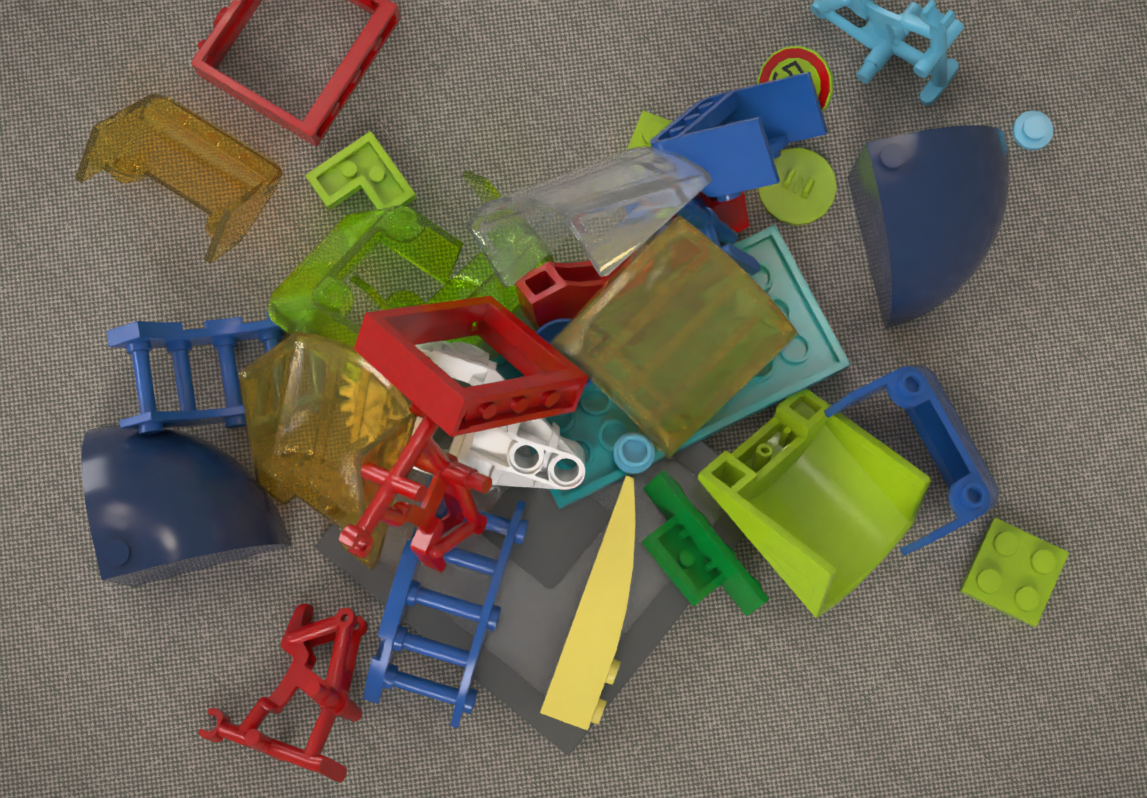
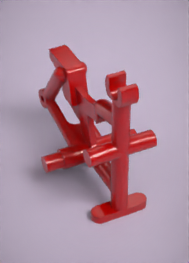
(449, 481)
(329, 694)

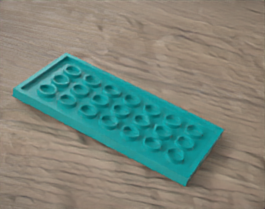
(799, 365)

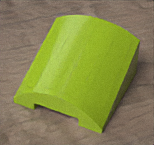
(817, 498)

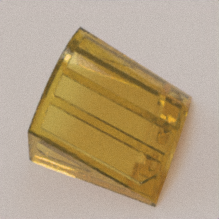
(675, 334)
(316, 421)

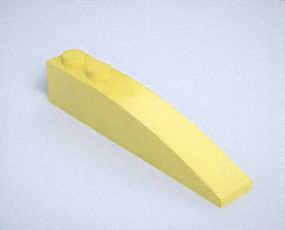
(596, 629)

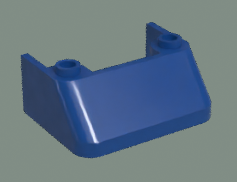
(743, 132)
(946, 439)

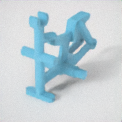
(886, 36)

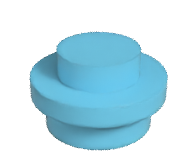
(1032, 130)
(633, 453)

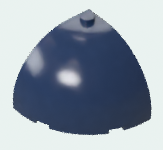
(928, 212)
(171, 505)

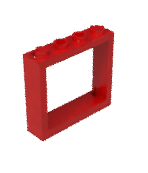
(340, 87)
(550, 381)

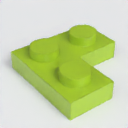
(360, 167)

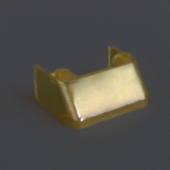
(189, 158)

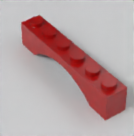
(565, 288)

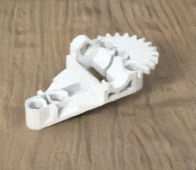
(495, 449)

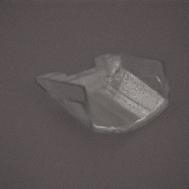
(605, 204)

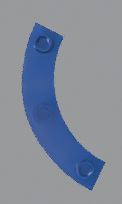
(142, 336)
(407, 592)

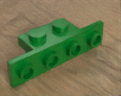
(694, 552)

